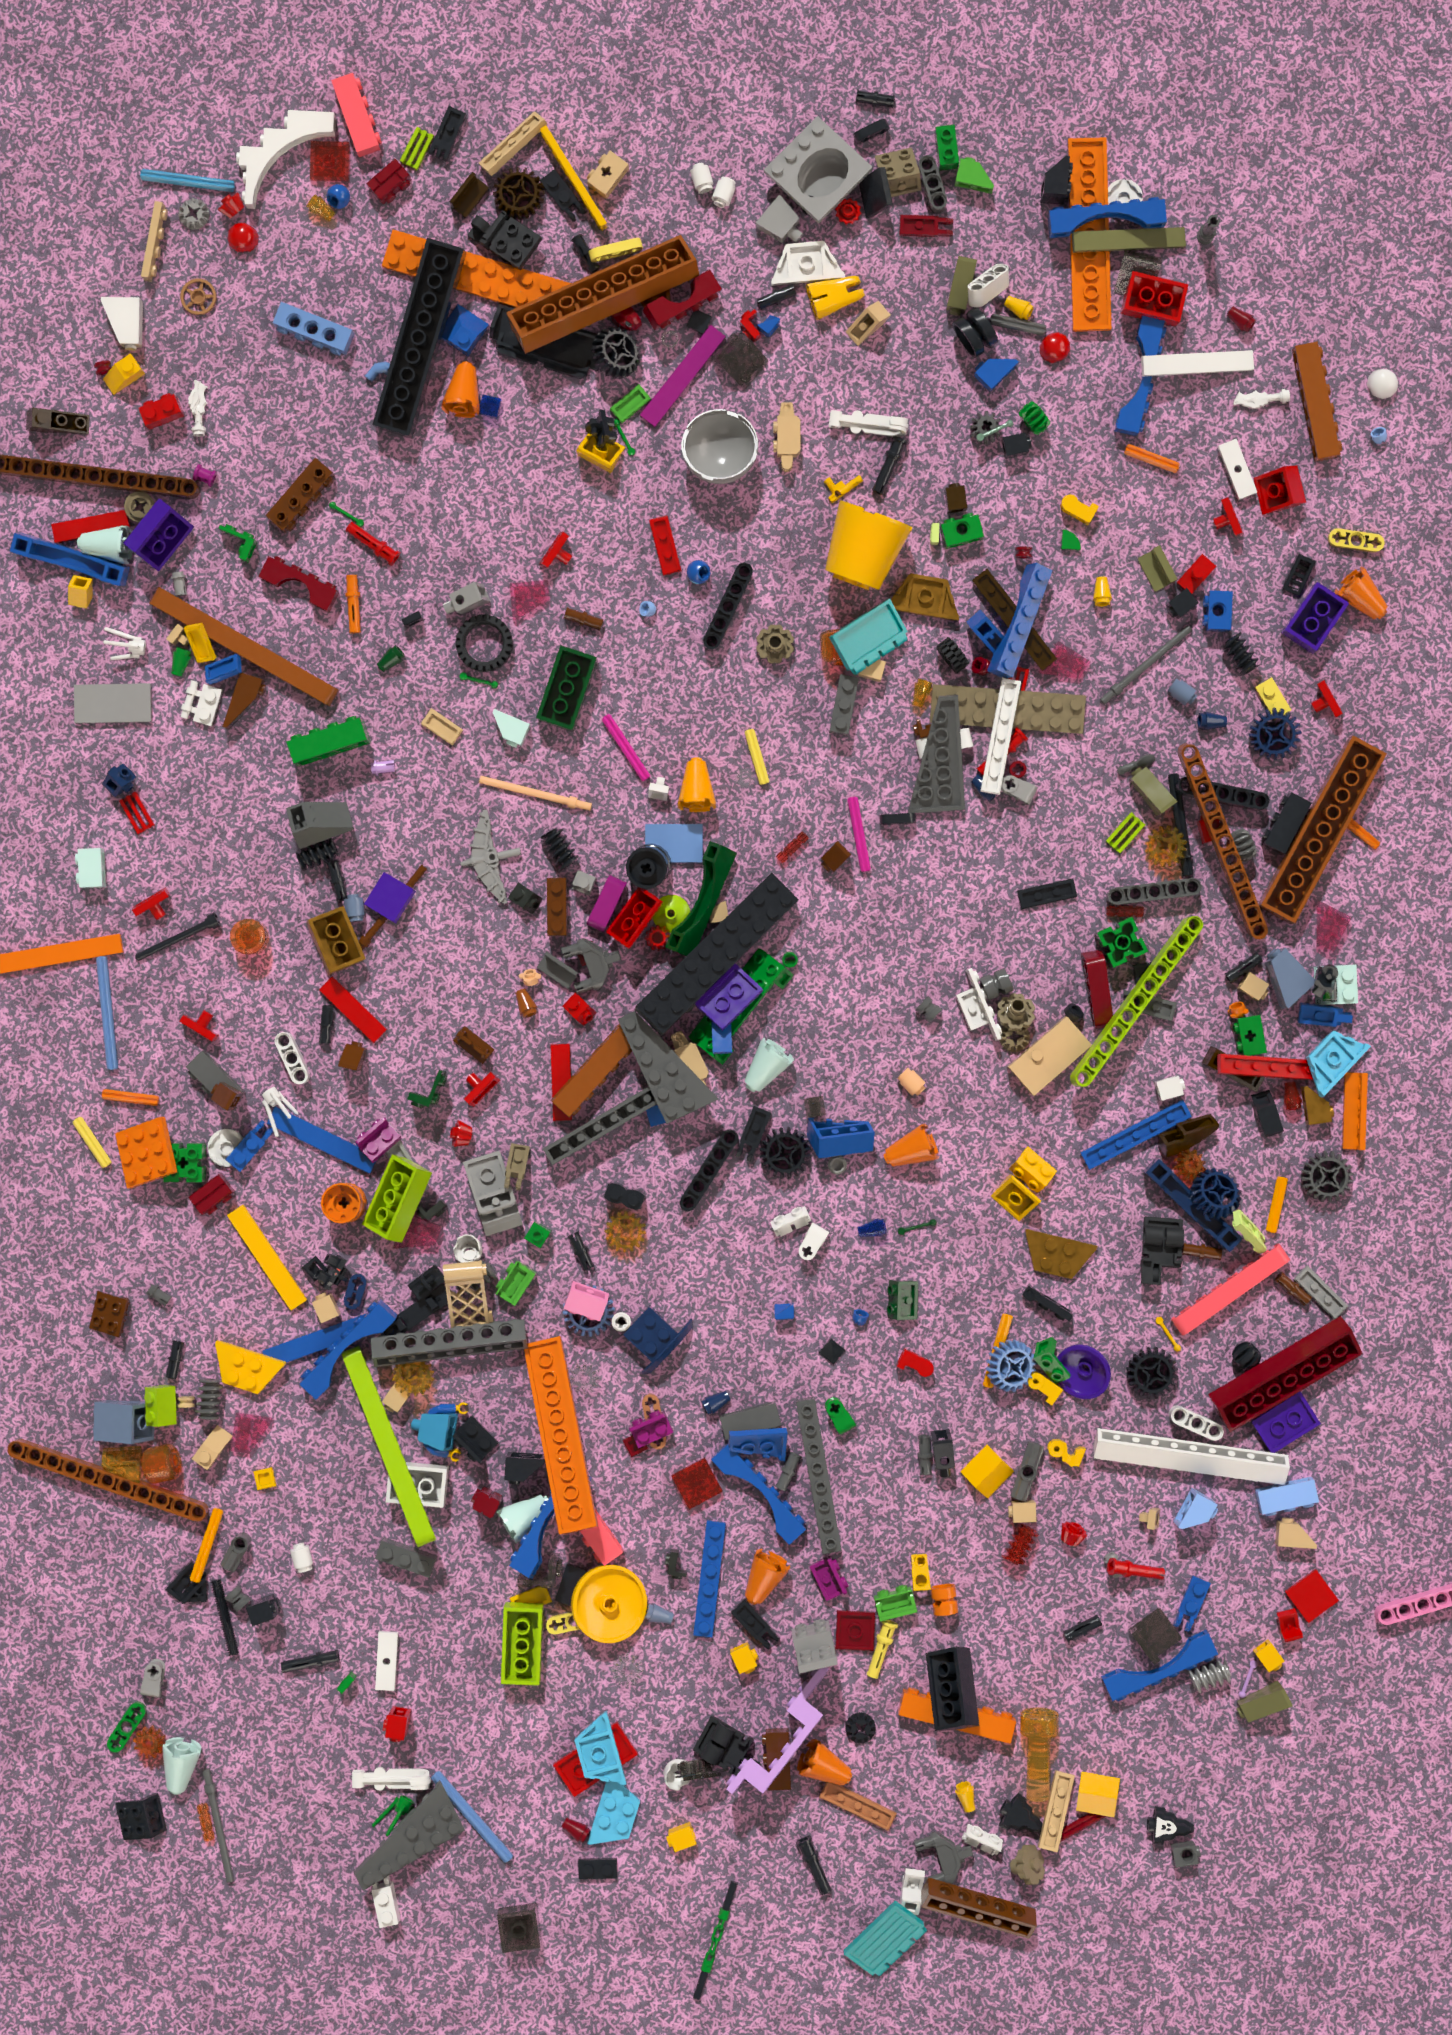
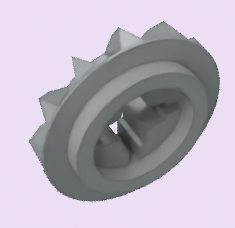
(202, 214)

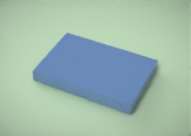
(681, 841)

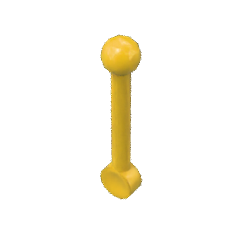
(1159, 1320)

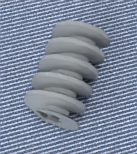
(1210, 1676)

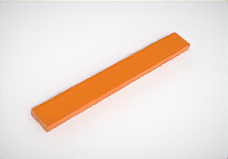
(61, 953)

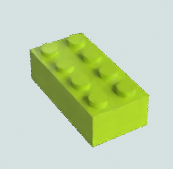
(396, 1198)
(522, 1643)

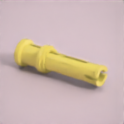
(884, 1640)

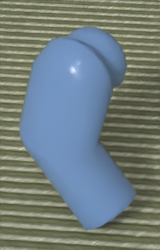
(377, 368)

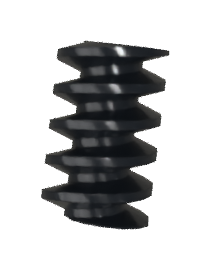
(1240, 654)
(559, 848)
(317, 853)

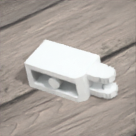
(386, 1903)

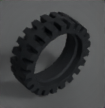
(473, 622)

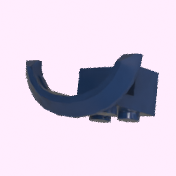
(655, 1337)

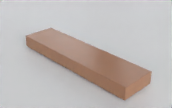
(858, 1805)

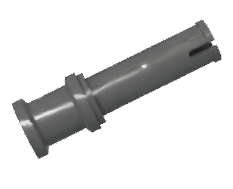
(1208, 230)

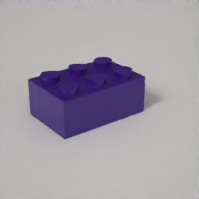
(158, 534)
(1314, 617)

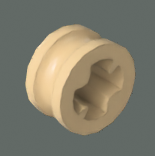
(186, 1401)

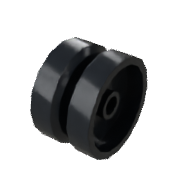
(975, 332)
(637, 867)

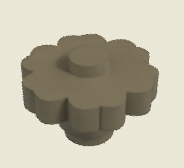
(775, 644)
(1015, 1012)
(1028, 1865)

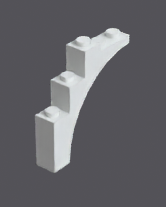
(257, 160)

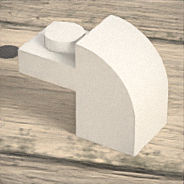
(911, 1890)

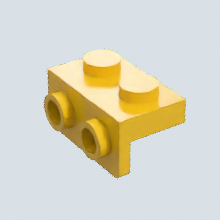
(1032, 1170)

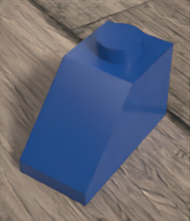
(994, 371)

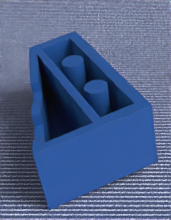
(841, 1139)

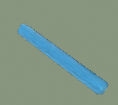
(187, 180)

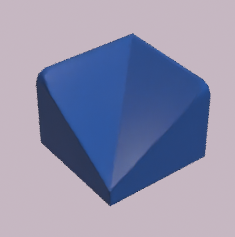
(769, 325)
(784, 1311)

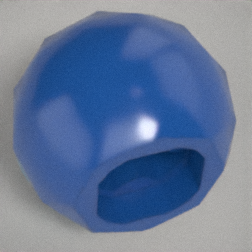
(338, 196)
(698, 571)

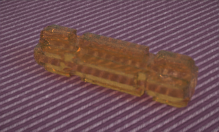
(205, 1822)

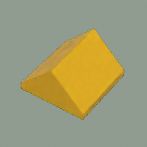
(603, 458)
(1015, 1197)
(987, 1471)
(1098, 1794)

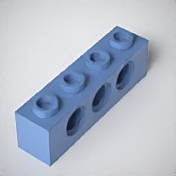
(288, 313)

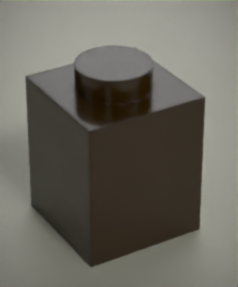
(955, 498)

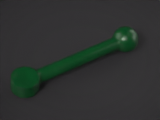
(901, 1230)

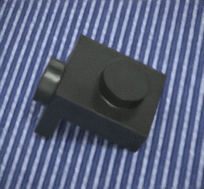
(525, 898)
(437, 1210)
(671, 1560)

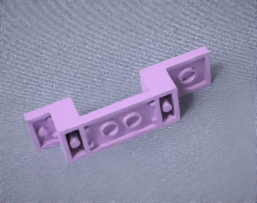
(804, 1713)

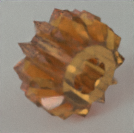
(1184, 1159)
(150, 1735)

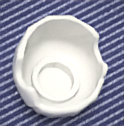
(1382, 383)
(470, 1255)
(669, 1775)

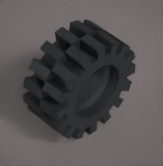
(952, 655)

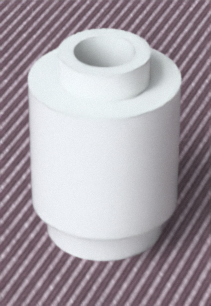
(701, 178)
(724, 192)
(301, 1557)

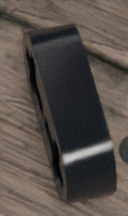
(871, 131)
(902, 818)

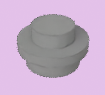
(837, 1164)

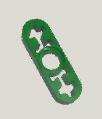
(138, 1718)

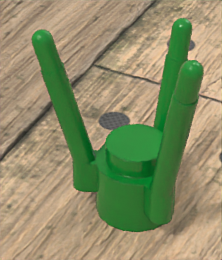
(403, 1806)

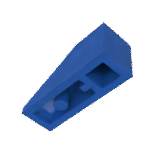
(985, 630)

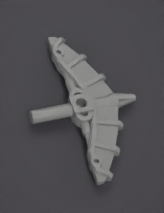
(486, 858)

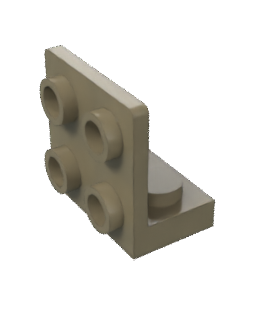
(901, 171)

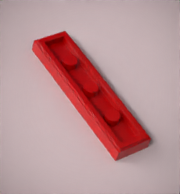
(73, 529)
(353, 1009)
(560, 1075)

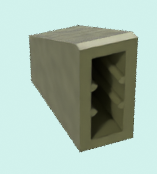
(962, 277)
(1152, 790)
(1264, 1702)

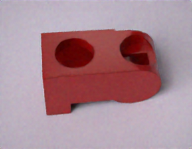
(915, 1361)

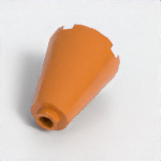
(462, 392)
(1362, 594)
(912, 1148)
(764, 1575)
(823, 1765)

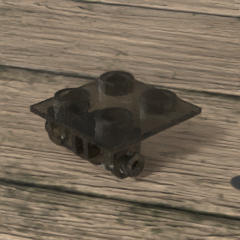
(697, 1770)

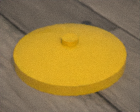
(609, 1603)

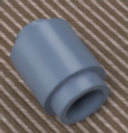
(1182, 692)
(354, 907)

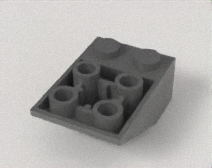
(318, 821)

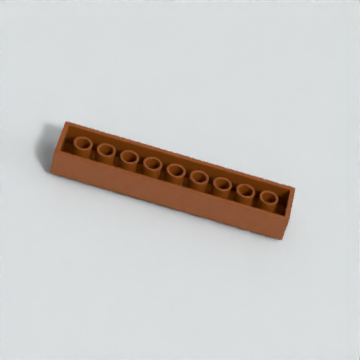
(603, 294)
(1322, 829)

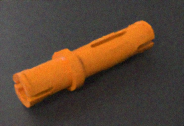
(353, 600)

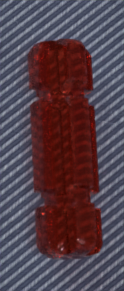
(792, 847)
(1124, 911)

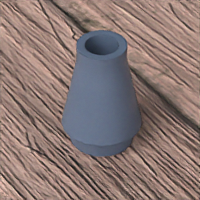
(658, 1614)

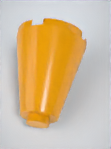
(696, 788)

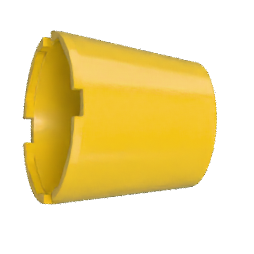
(864, 546)

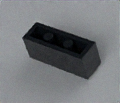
(1285, 823)

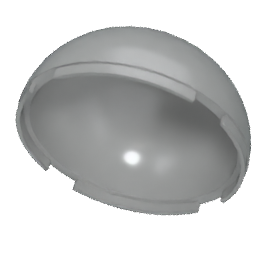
(719, 446)

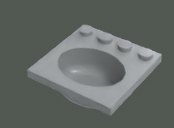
(818, 166)

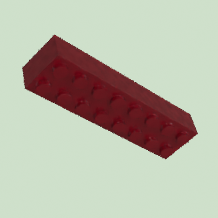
(1285, 1374)

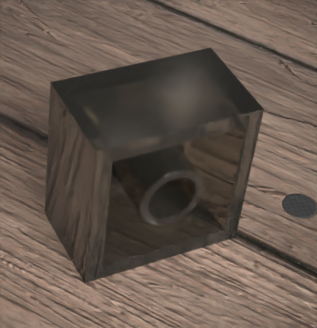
(519, 1927)

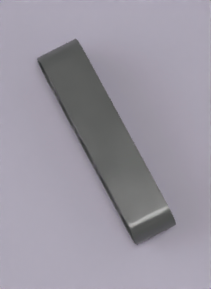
(1162, 888)

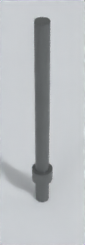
(1117, 688)
(210, 1789)

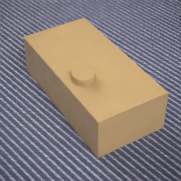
(1049, 1055)

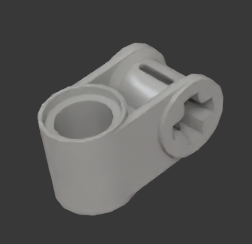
(1021, 790)
(152, 1681)

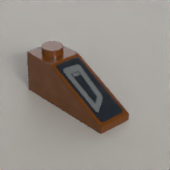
(244, 697)

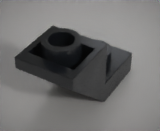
(1267, 1113)

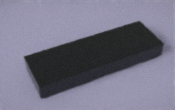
(1047, 893)

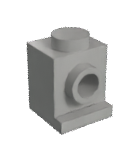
(583, 882)

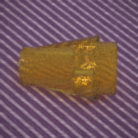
(320, 207)
(921, 692)

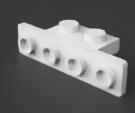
(975, 1007)

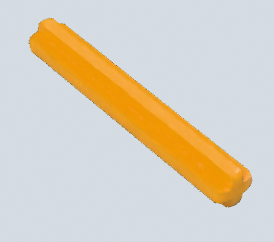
(1001, 1336)
(206, 1545)

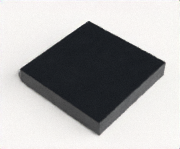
(875, 192)

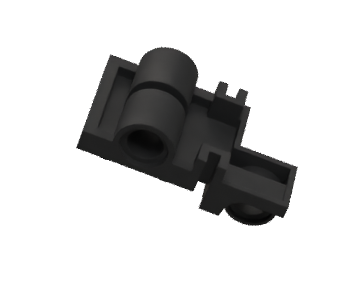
(506, 239)
(1162, 1246)
(723, 1745)

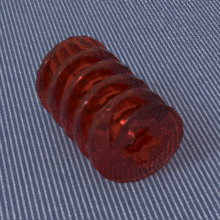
(1021, 1543)

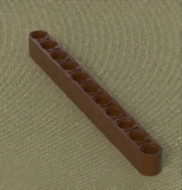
(105, 475)

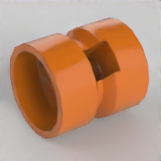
(944, 1599)

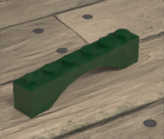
(716, 866)

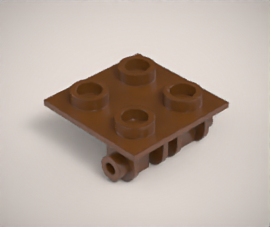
(109, 1314)

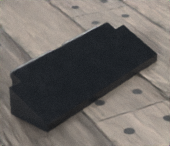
(565, 355)

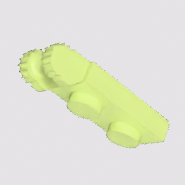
(1249, 1231)

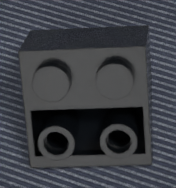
(1055, 183)

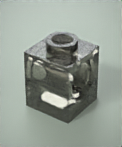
(814, 1106)

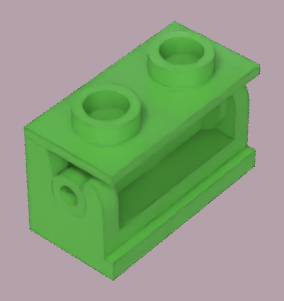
(515, 1283)
(895, 1603)

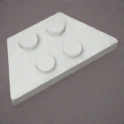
(806, 264)

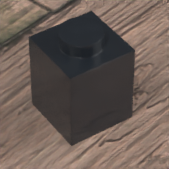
(1016, 445)
(1181, 604)

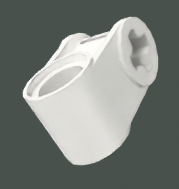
(814, 1238)

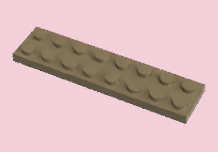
(1033, 711)

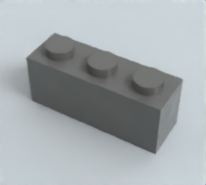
(844, 705)
(209, 1072)
(753, 1418)
(406, 1557)

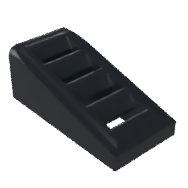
(1295, 564)

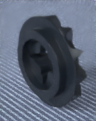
(860, 1718)

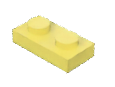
(1272, 696)

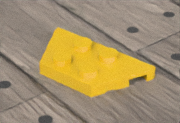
(245, 1367)

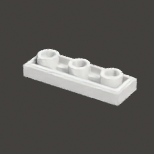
(1241, 481)
(386, 1671)

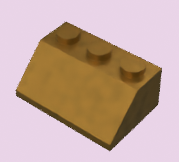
(335, 940)

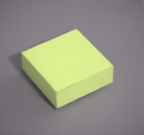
(934, 534)

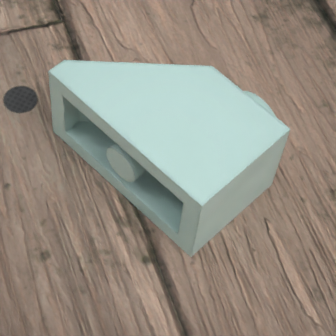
(511, 728)

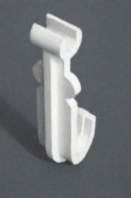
(870, 423)
(394, 1779)

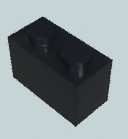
(263, 1609)

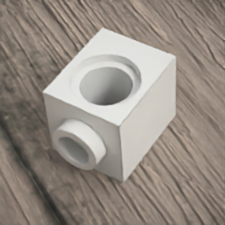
(1169, 1087)

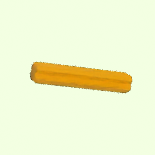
(1276, 1204)

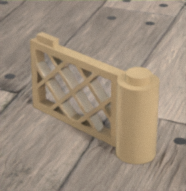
(465, 1275)

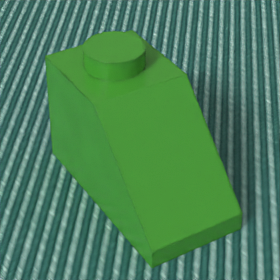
(973, 176)

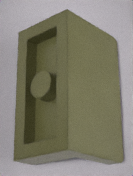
(1157, 568)

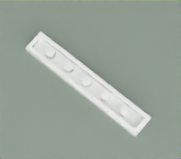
(1197, 363)
(1000, 736)

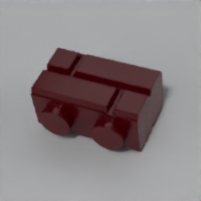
(389, 182)
(212, 1194)
(486, 1501)

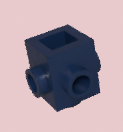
(119, 780)

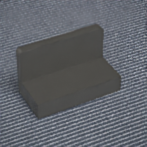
(557, 970)

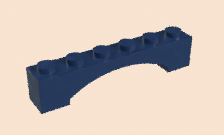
(1180, 1194)

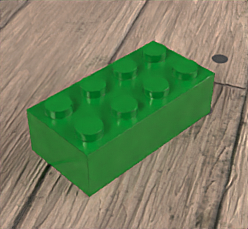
(329, 741)

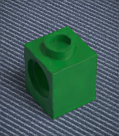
(537, 1234)

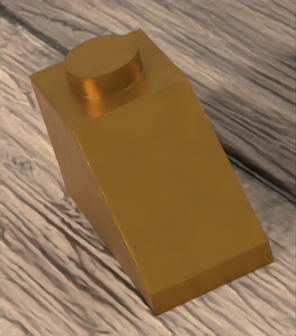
(1316, 1108)

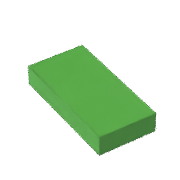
(630, 404)

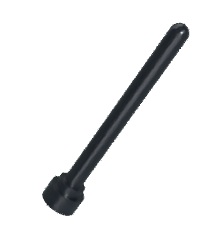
(210, 922)

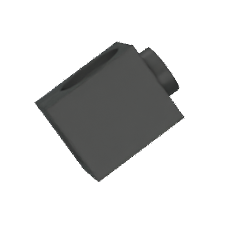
(1178, 1848)

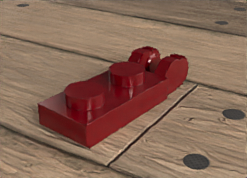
(924, 226)

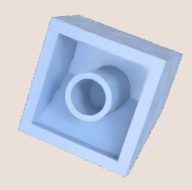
(1195, 1510)

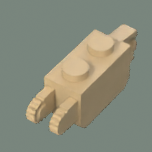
(788, 436)
(689, 1055)

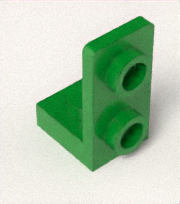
(245, 550)
(1049, 1362)

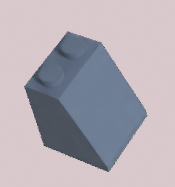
(1287, 977)
(121, 1422)

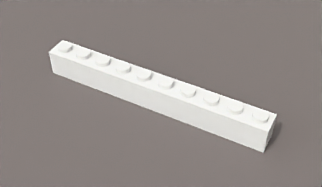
(1191, 1456)

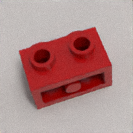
(161, 411)
(397, 1723)

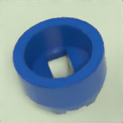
(860, 1320)

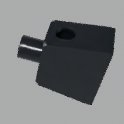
(941, 1449)

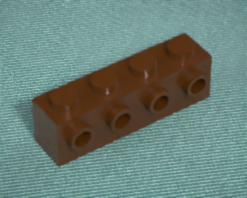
(300, 495)

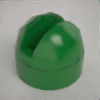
(791, 962)

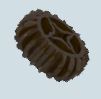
(522, 177)

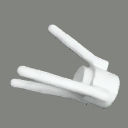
(136, 646)
(273, 1098)

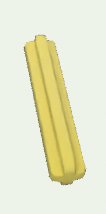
(756, 756)
(92, 1142)

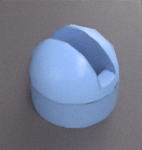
(1381, 431)
(647, 608)

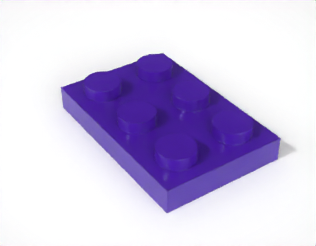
(729, 997)
(1285, 1422)

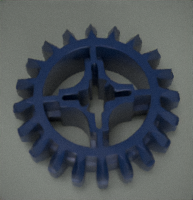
(1269, 740)
(1211, 1199)

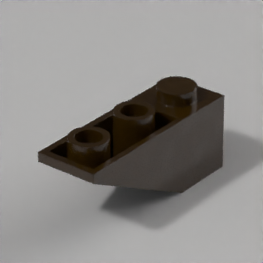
(56, 421)

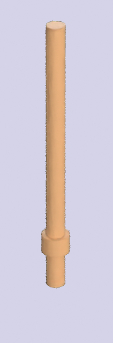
(572, 802)

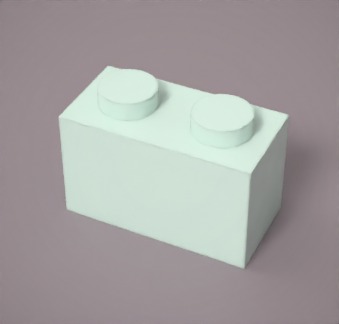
(91, 868)

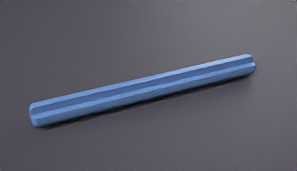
(107, 1012)
(473, 1818)

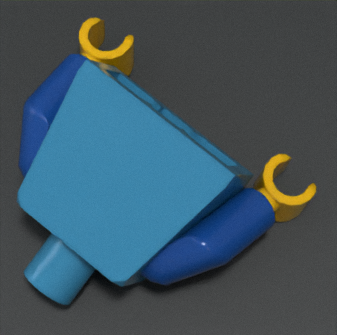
(437, 1429)

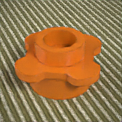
(1237, 1010)

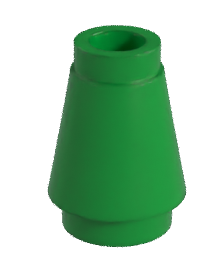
(180, 660)

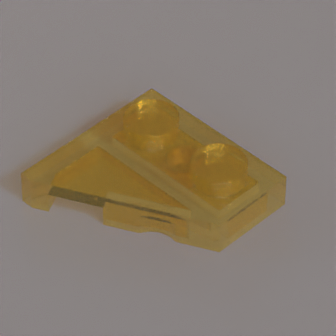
(123, 1462)

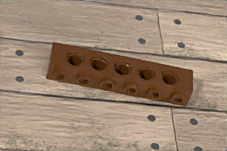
(978, 1908)

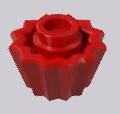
(231, 205)
(848, 211)
(657, 937)
(461, 1134)
(1072, 1533)

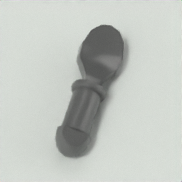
(1144, 761)

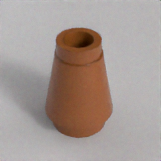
(525, 1004)

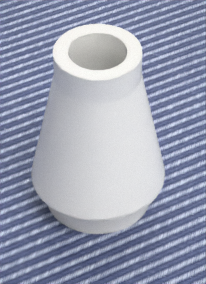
(618, 1326)

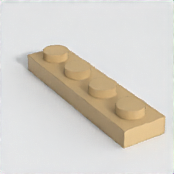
(512, 143)
(156, 233)
(1056, 1811)

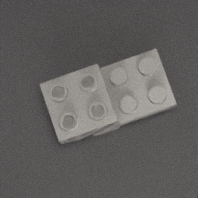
(494, 1202)
(814, 1646)

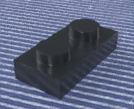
(597, 1868)

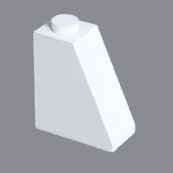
(126, 320)

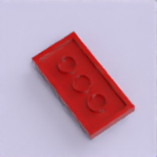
(571, 1770)

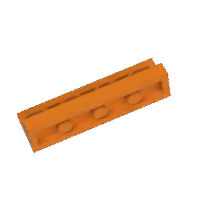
(1354, 1111)

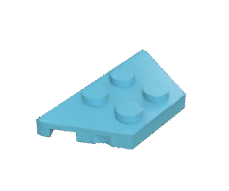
(1333, 1059)
(599, 1752)
(614, 1814)

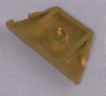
(926, 597)
(1057, 1254)

